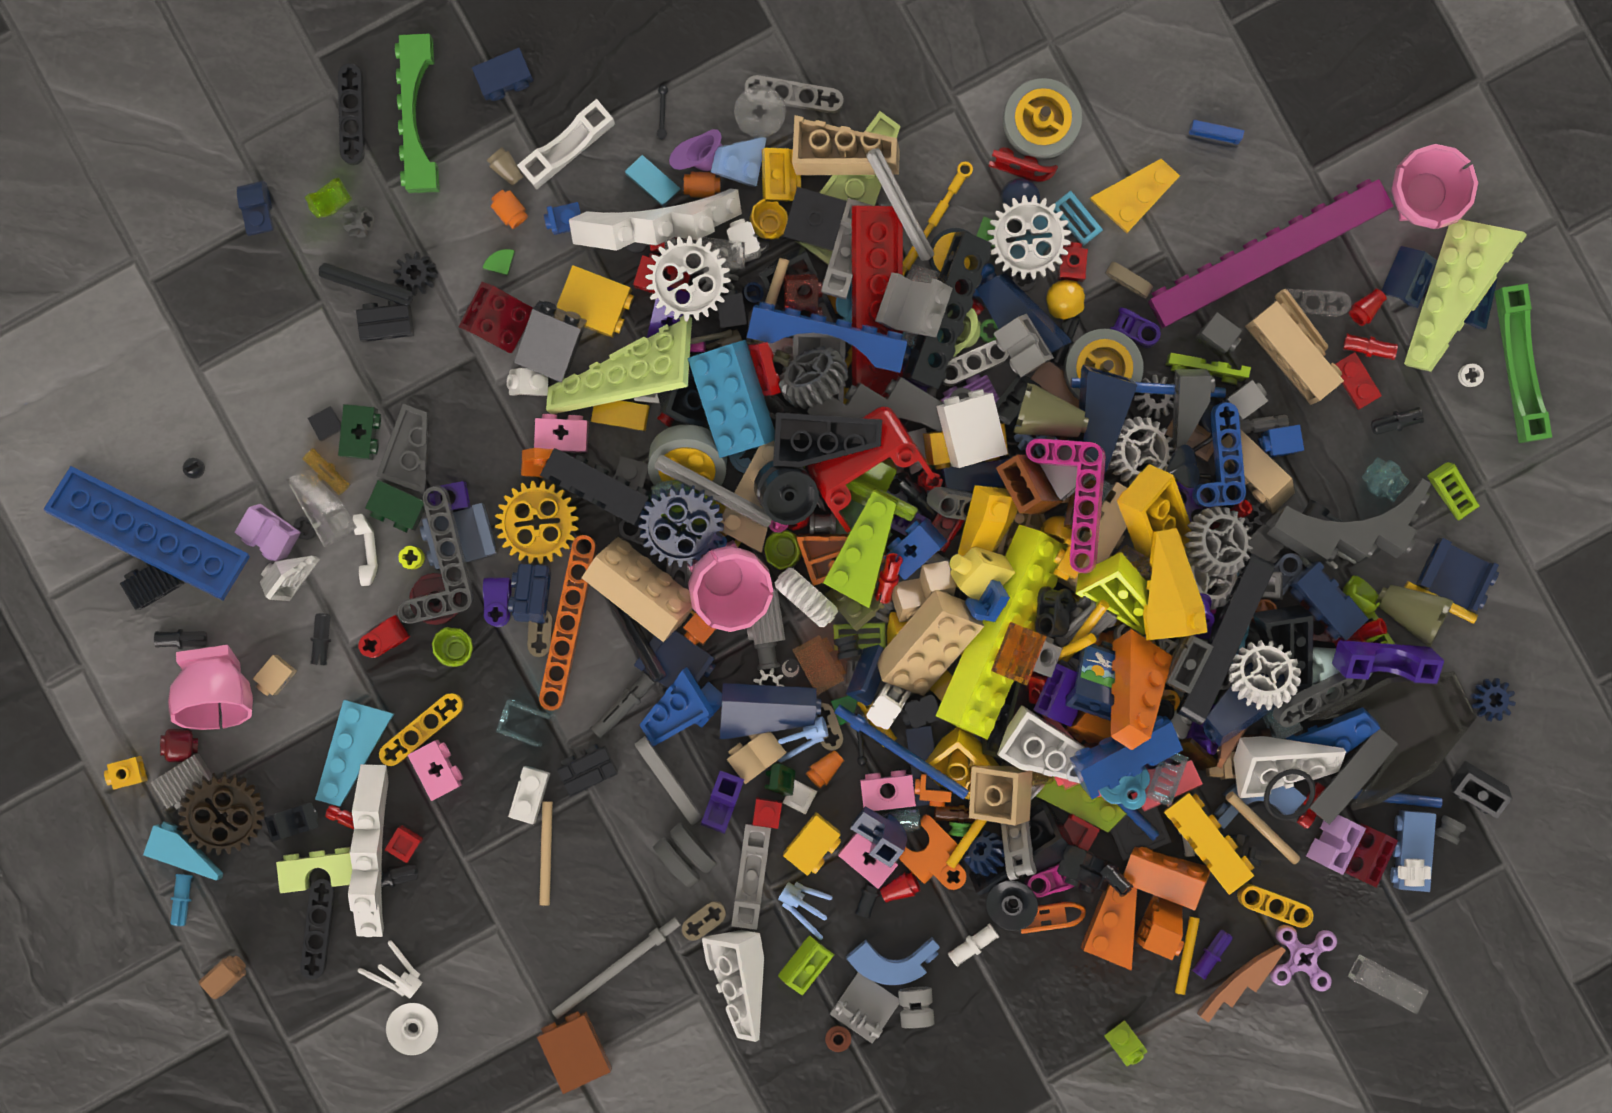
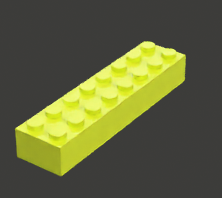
(975, 691)

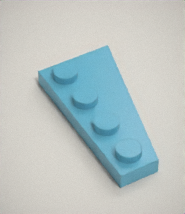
(353, 741)

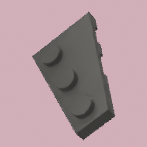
(407, 450)

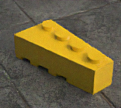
(1208, 843)

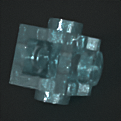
(1385, 479)

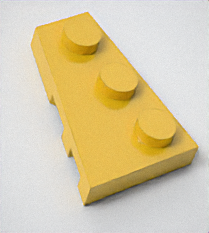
(1136, 194)

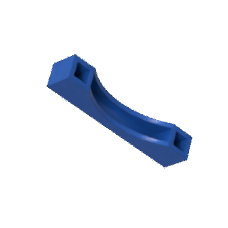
(773, 325)

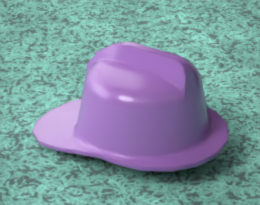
(696, 151)

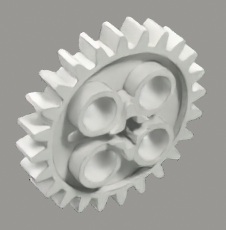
(1025, 214)
(677, 257)

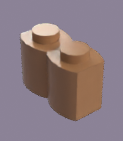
(223, 976)

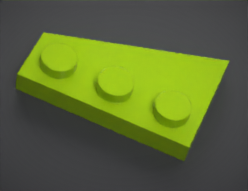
(1217, 369)
(1077, 802)

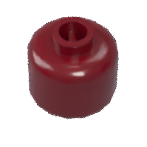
(178, 745)

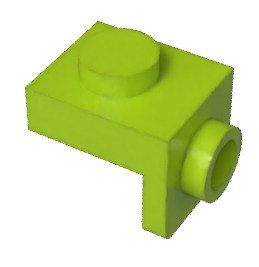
(1126, 1044)

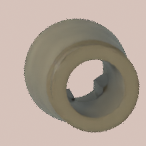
(505, 166)

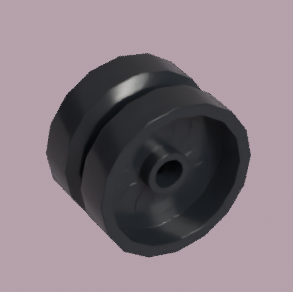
(786, 493)

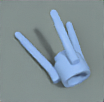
(814, 732)
(792, 896)

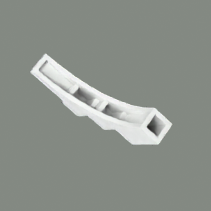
(656, 225)
(366, 850)

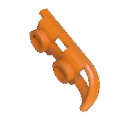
(1057, 916)

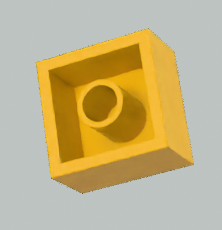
(812, 844)

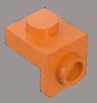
(697, 630)
(936, 797)

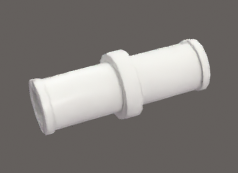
(973, 945)

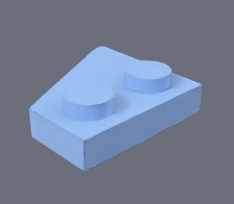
(740, 161)

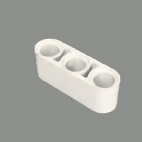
(986, 360)

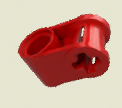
(387, 635)

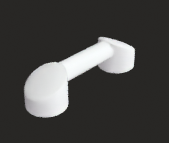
(366, 572)

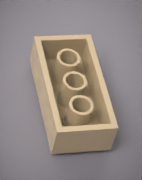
(1295, 353)
(639, 588)
(928, 643)

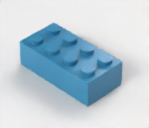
(732, 398)

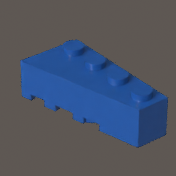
(1111, 760)

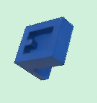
(558, 217)

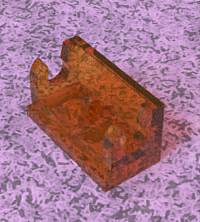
(1018, 653)

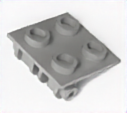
(865, 1007)

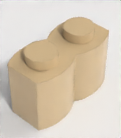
(755, 755)

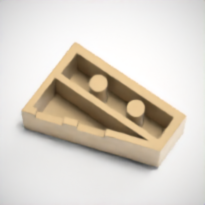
(1262, 474)

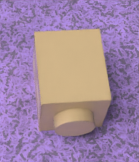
(274, 675)

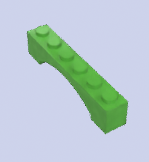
(415, 56)
(1515, 326)

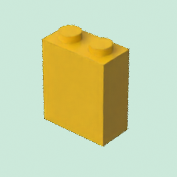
(596, 300)

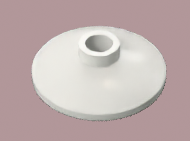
(405, 1040)

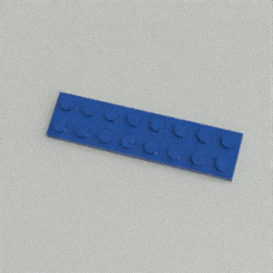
(147, 533)

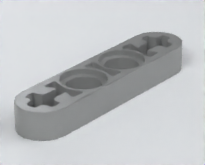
(796, 88)
(668, 781)

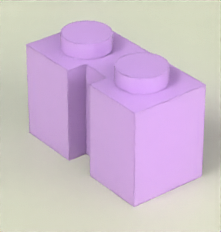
(268, 532)
(1336, 844)

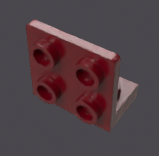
(496, 317)

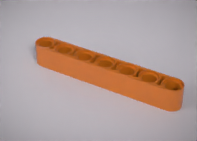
(559, 633)

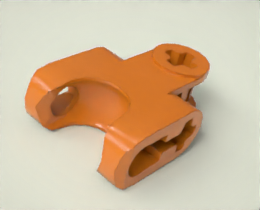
(934, 857)

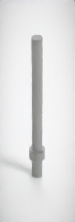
(656, 937)

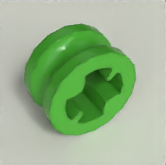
(984, 337)
(959, 829)

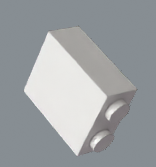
(971, 428)

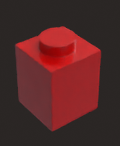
(767, 813)

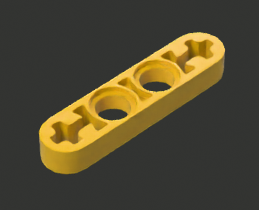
(420, 728)

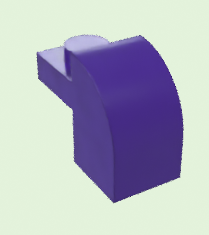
(722, 802)

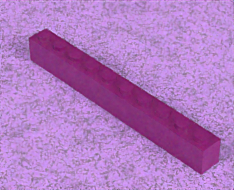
(1271, 253)

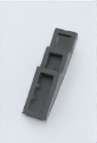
(1353, 775)

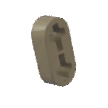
(1129, 279)
(547, 631)
(835, 728)
(700, 916)

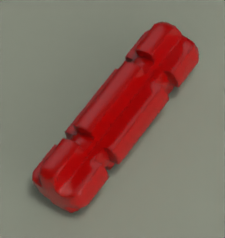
(344, 817)

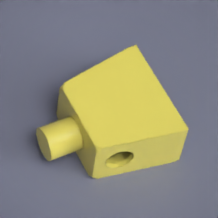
(977, 569)

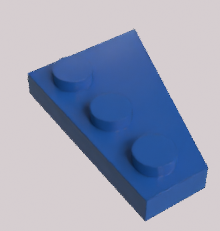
(676, 710)
(1344, 731)

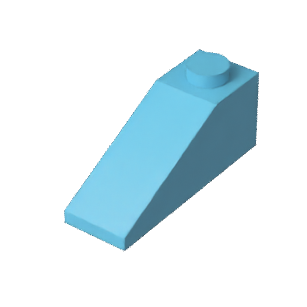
(173, 848)

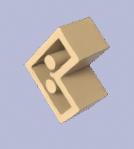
(911, 594)

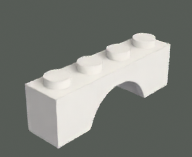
(554, 156)

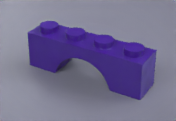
(1360, 659)

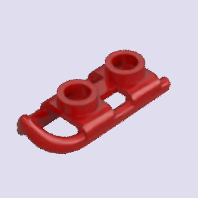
(1028, 165)

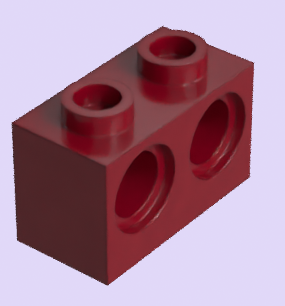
(1373, 858)

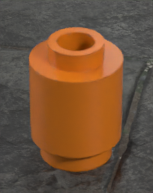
(701, 184)
(509, 208)

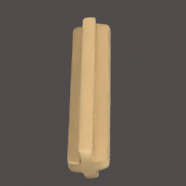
(1300, 317)

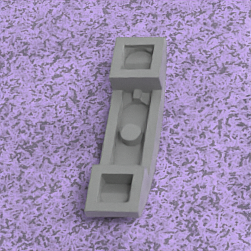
(840, 266)
(751, 877)

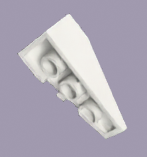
(286, 576)
(1038, 746)
(1264, 757)
(739, 967)

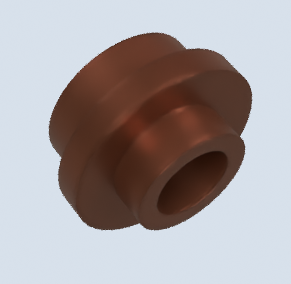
(838, 1030)

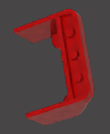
(835, 473)

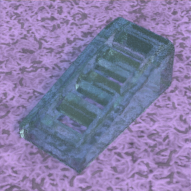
(1159, 797)

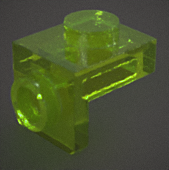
(328, 199)

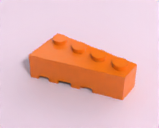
(1138, 687)

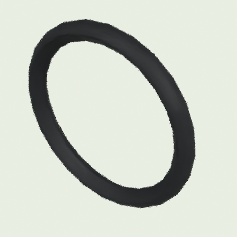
(1305, 807)

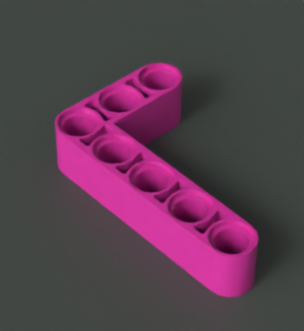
(1082, 494)

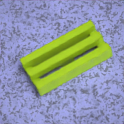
(881, 635)

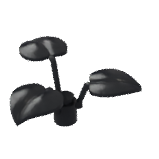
(1183, 461)

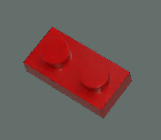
(763, 362)
(1357, 381)

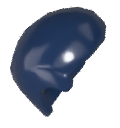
(1016, 189)

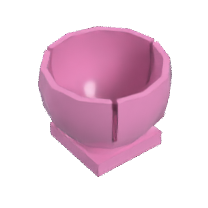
(1433, 187)
(730, 588)
(206, 680)

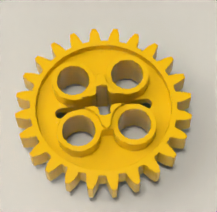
(539, 545)

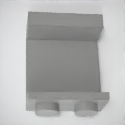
(913, 305)

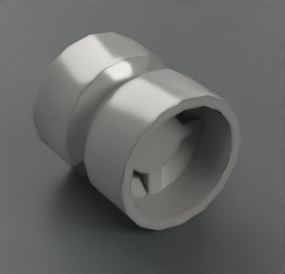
(916, 1016)

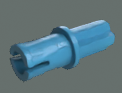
(181, 899)

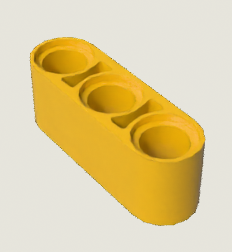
(1284, 914)

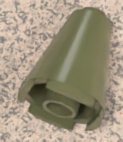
(1049, 415)
(1415, 610)

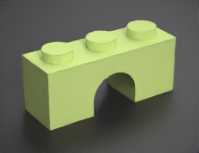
(295, 871)

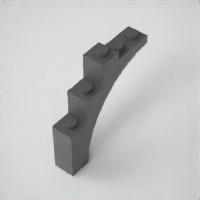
(902, 397)
(1323, 539)

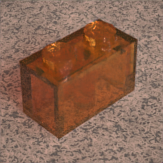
(818, 664)

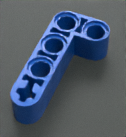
(1222, 454)

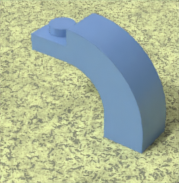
(1284, 799)
(892, 972)

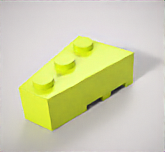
(1120, 586)

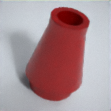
(1367, 307)
(902, 887)

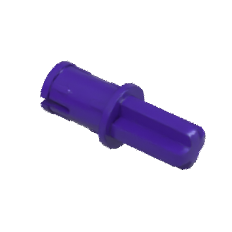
(1212, 954)

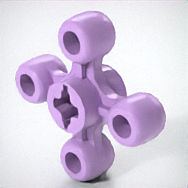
(1294, 964)

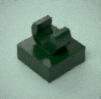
(781, 780)

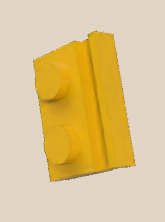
(778, 175)

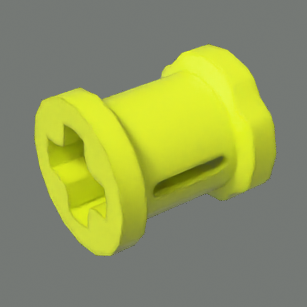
(407, 551)

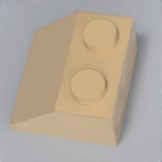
(1000, 794)

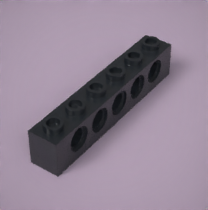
(953, 270)

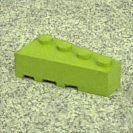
(862, 554)

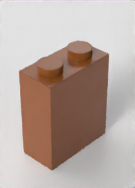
(1028, 485)
(574, 1051)

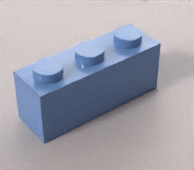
(1415, 841)

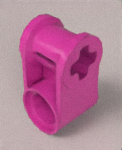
(1052, 881)

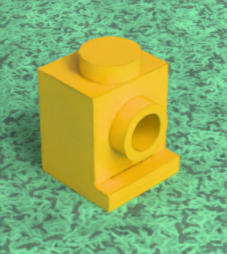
(1063, 568)
(134, 773)

